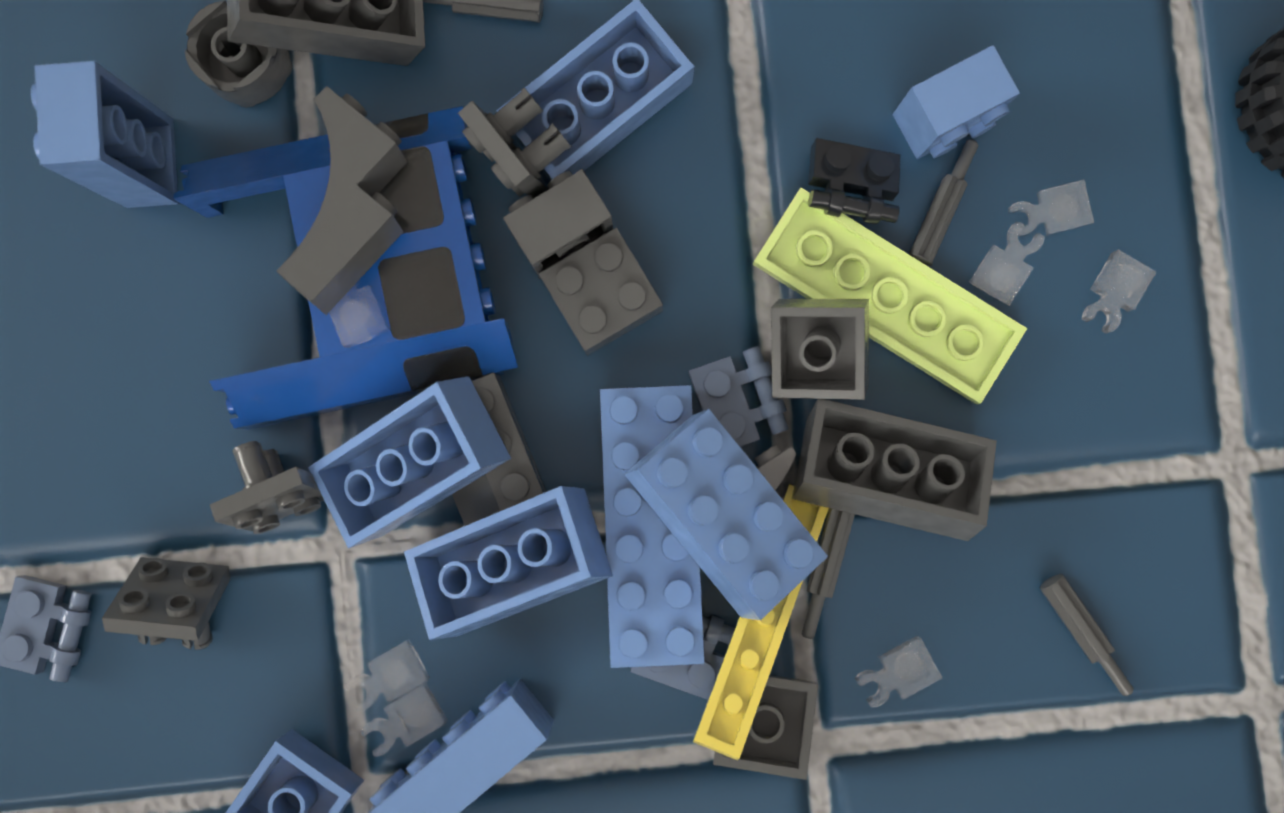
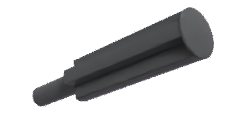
(508, 9)
(943, 208)
(824, 577)
(1084, 629)

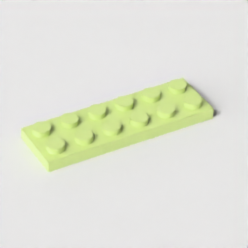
(909, 303)

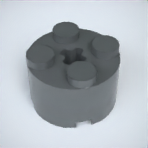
(241, 78)

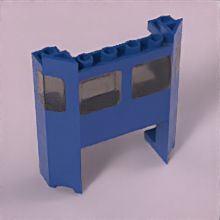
(422, 281)

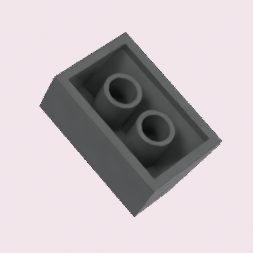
(513, 480)

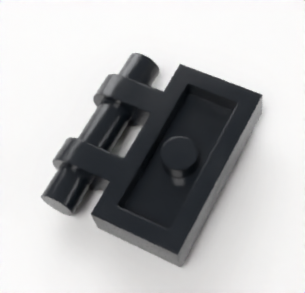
(855, 171)

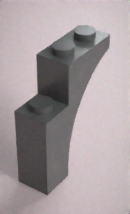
(354, 218)

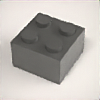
(558, 220)
(602, 291)
(820, 348)
(780, 730)

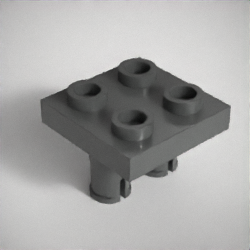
(493, 137)
(267, 492)
(168, 601)

